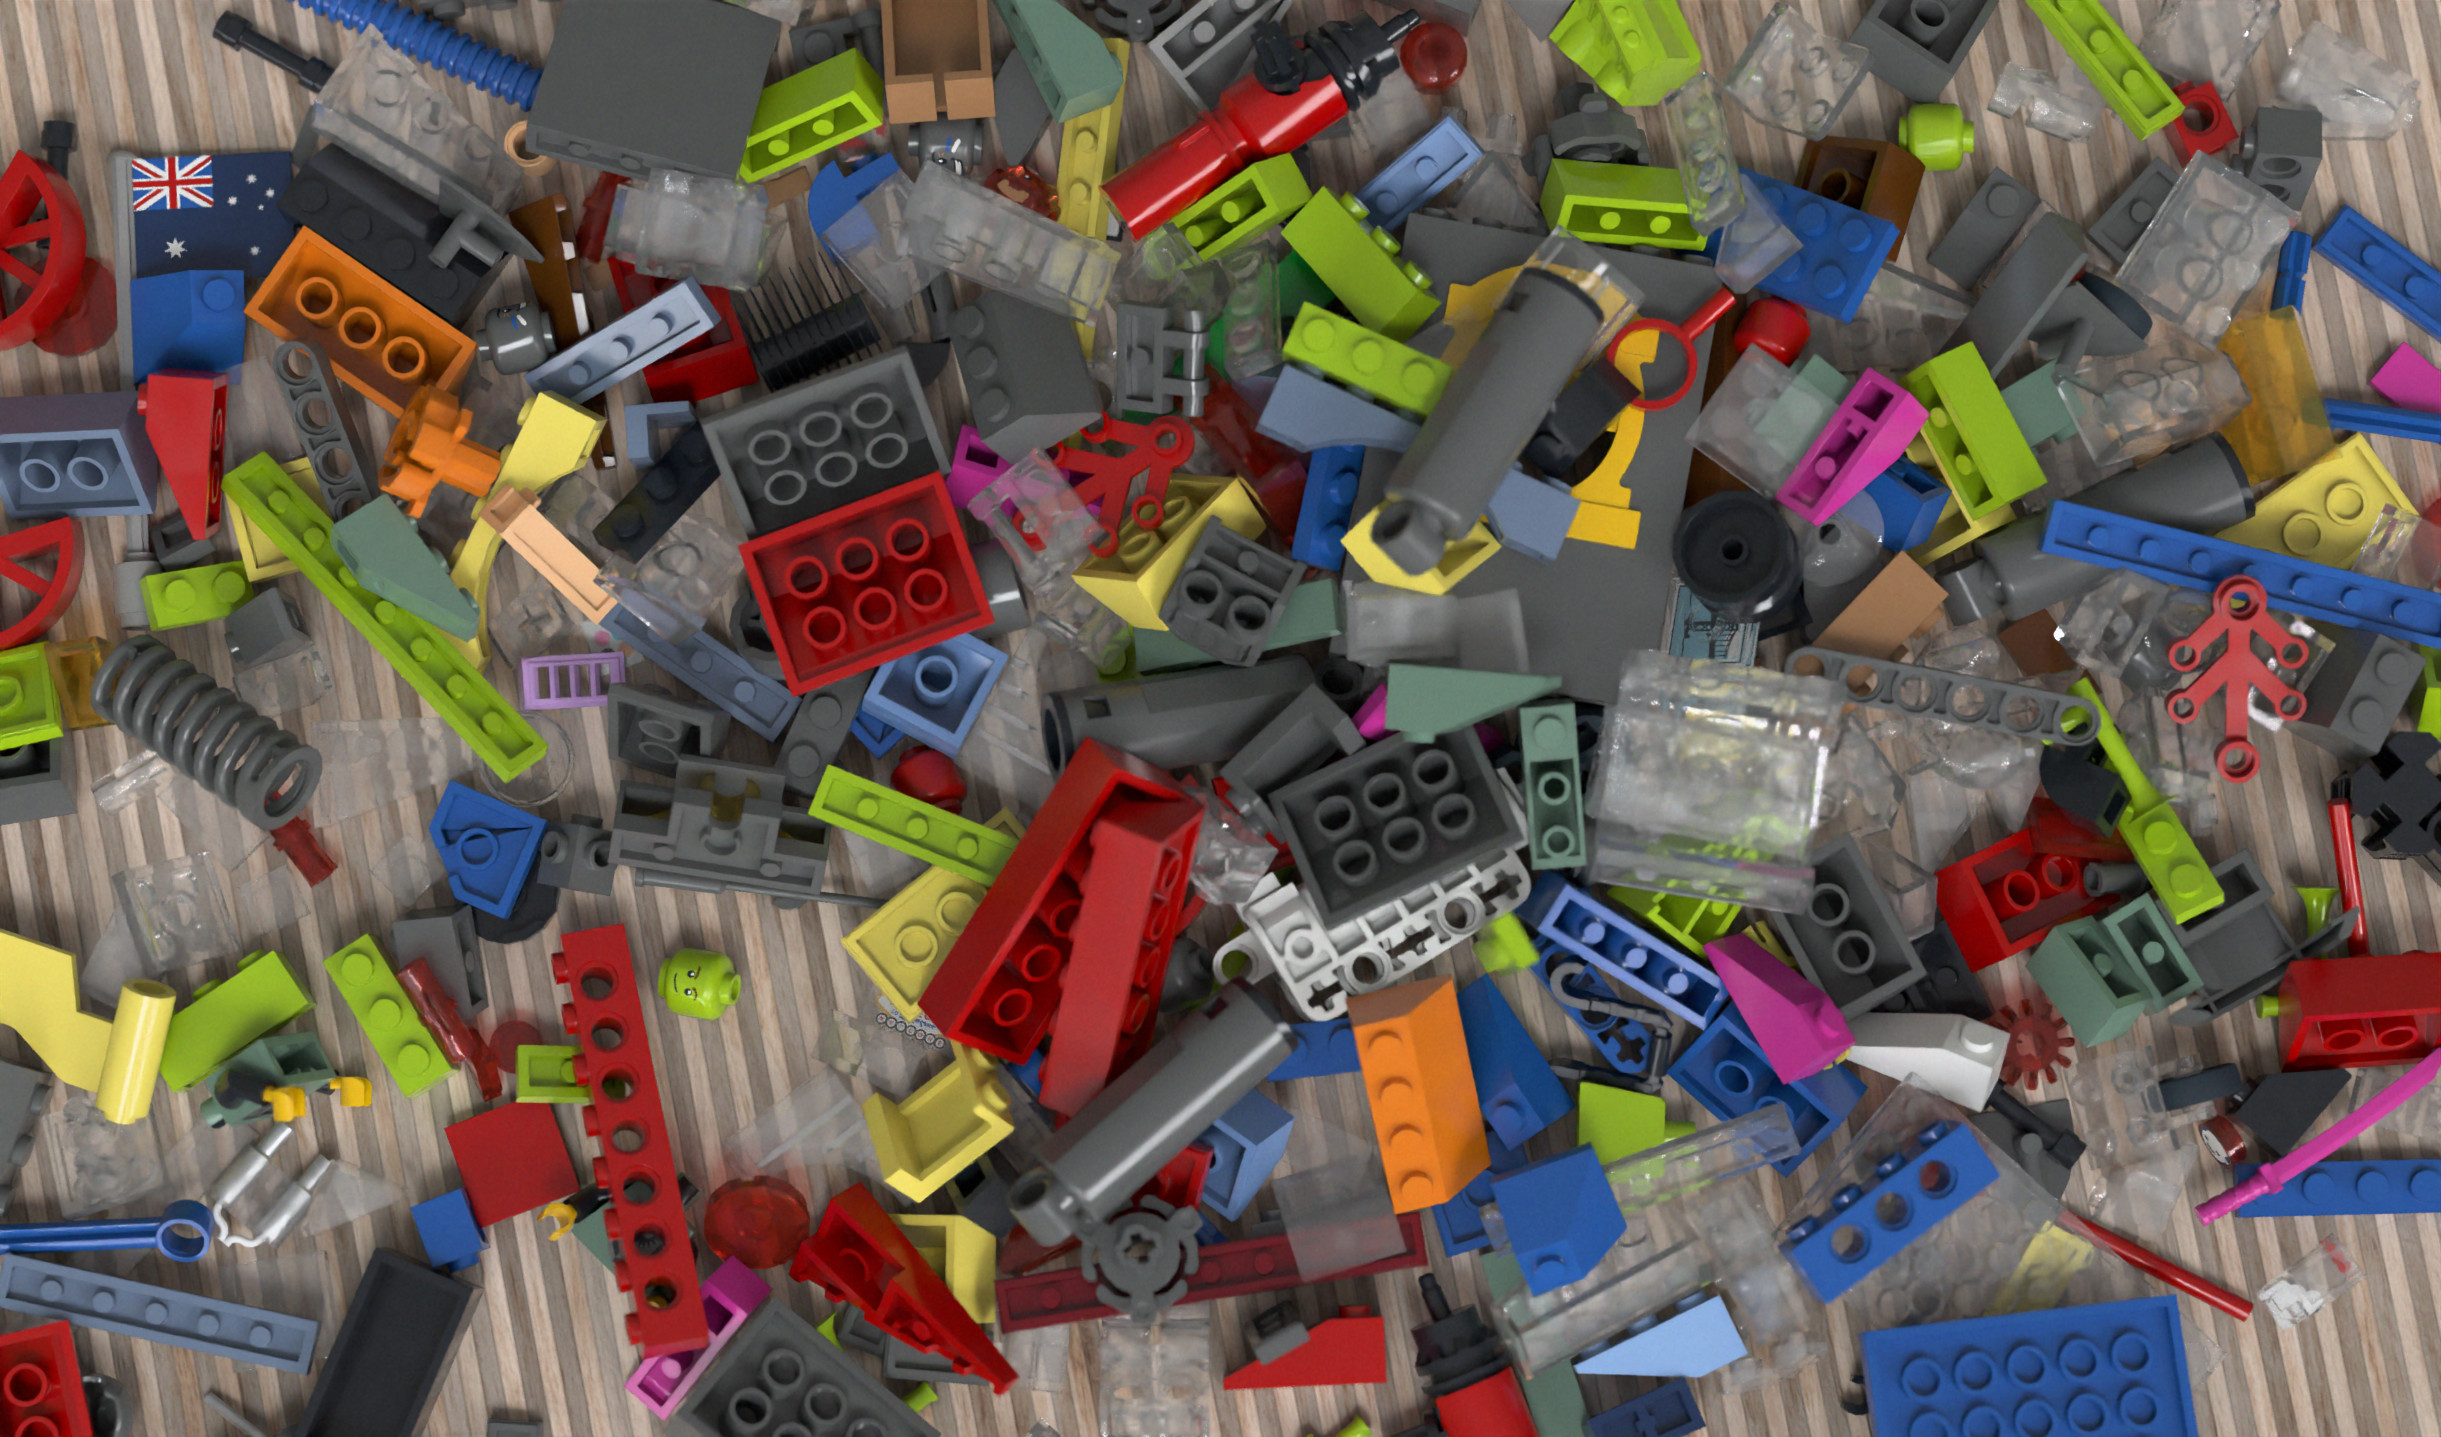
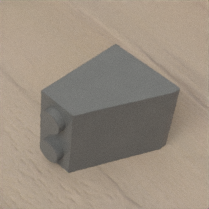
(2356, 692)

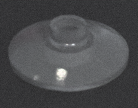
(1855, 550)

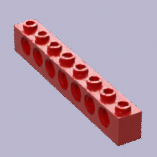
(606, 956)

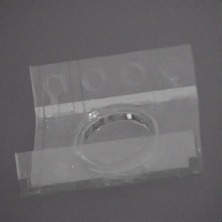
(1733, 698)

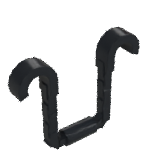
(1659, 1044)

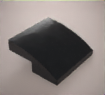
(1947, 986)

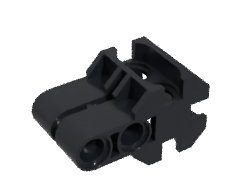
(2399, 799)

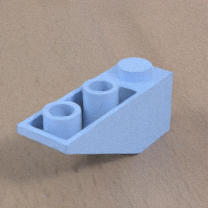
(1680, 1345)

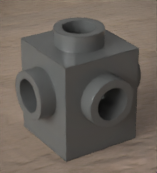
(577, 856)

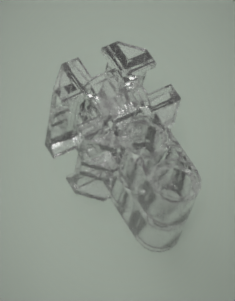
(1178, 1361)

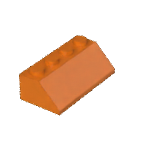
(369, 329)
(1419, 1090)

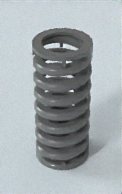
(216, 774)

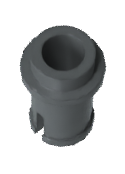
(2115, 879)

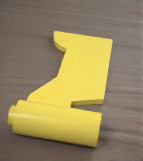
(84, 1049)

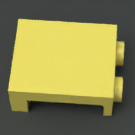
(940, 1124)

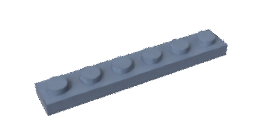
(158, 1313)

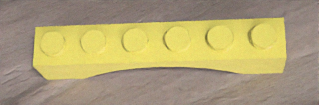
(552, 443)

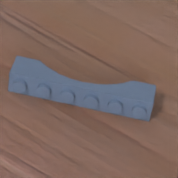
(1314, 415)

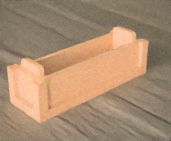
(546, 549)

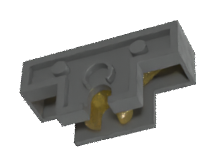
(721, 825)

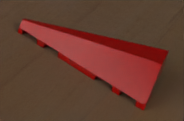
(875, 1267)

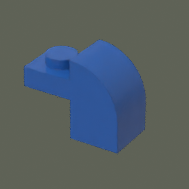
(834, 195)

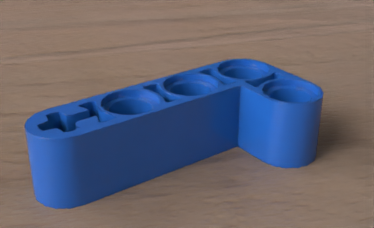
(1592, 982)

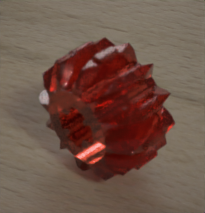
(2048, 1047)

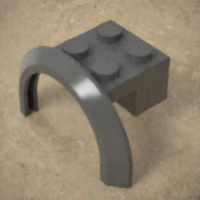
(2242, 942)

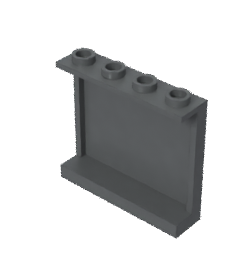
(652, 86)

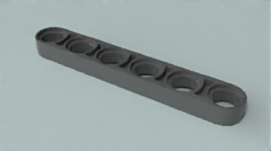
(321, 439)
(1943, 687)

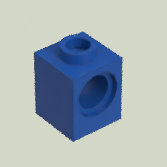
(450, 1231)

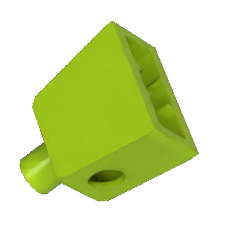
(1622, 1121)

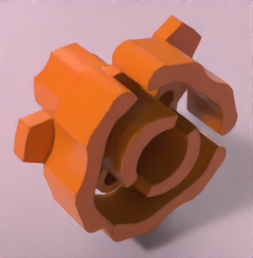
(432, 447)

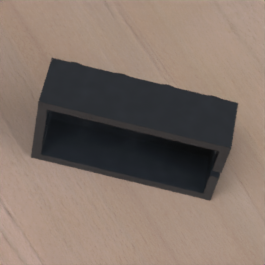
(391, 1350)

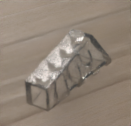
(1642, 1273)

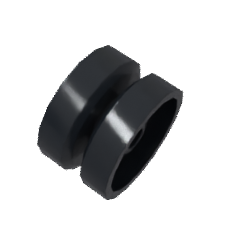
(1738, 557)

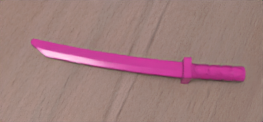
(2271, 1177)

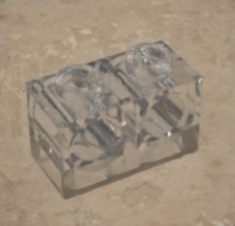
(1227, 837)

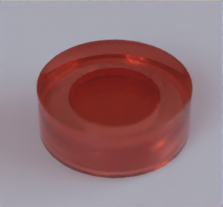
(507, 1038)

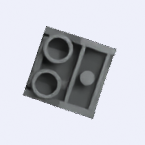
(1230, 595)

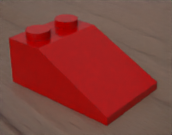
(703, 366)
(189, 436)
(2012, 898)
(1339, 1353)

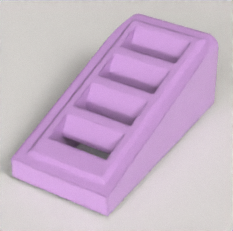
(529, 685)

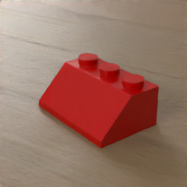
(2359, 1011)

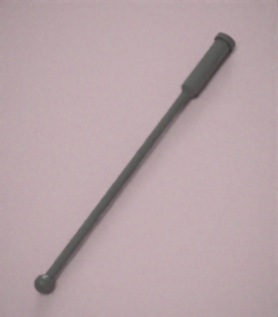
(707, 885)

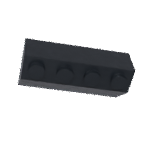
(387, 232)

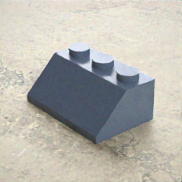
(76, 456)

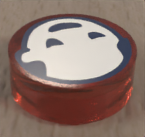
(2223, 1141)

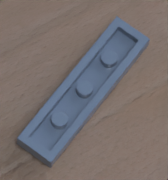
(627, 343)
(713, 673)

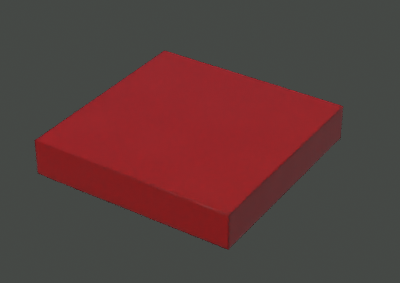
(512, 1160)

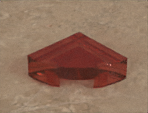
(484, 1069)

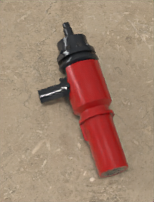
(1262, 115)
(1471, 1382)

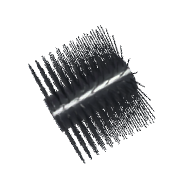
(814, 340)

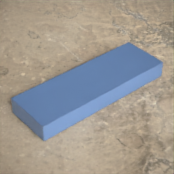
(1419, 173)

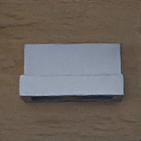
(643, 429)

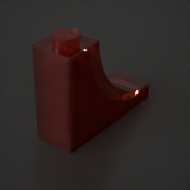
(1261, 464)

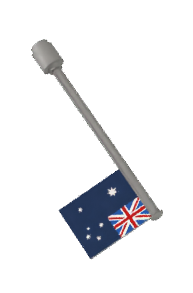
(180, 219)

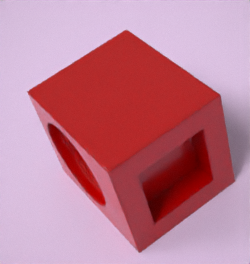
(2219, 128)

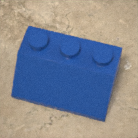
(1734, 1077)

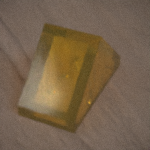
(73, 670)

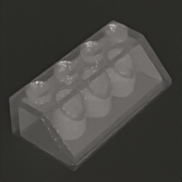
(1703, 781)

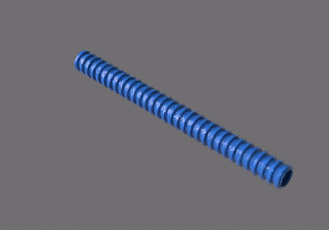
(437, 45)

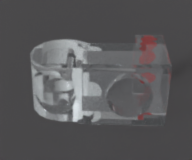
(2311, 1283)

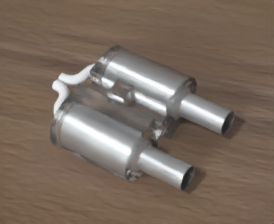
(262, 1193)

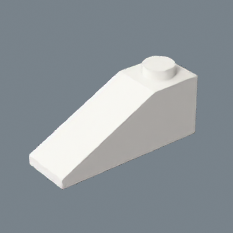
(1946, 1050)

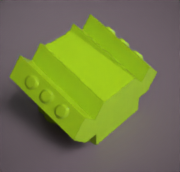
(1630, 47)

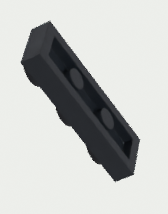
(660, 497)

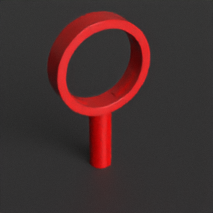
(1684, 334)

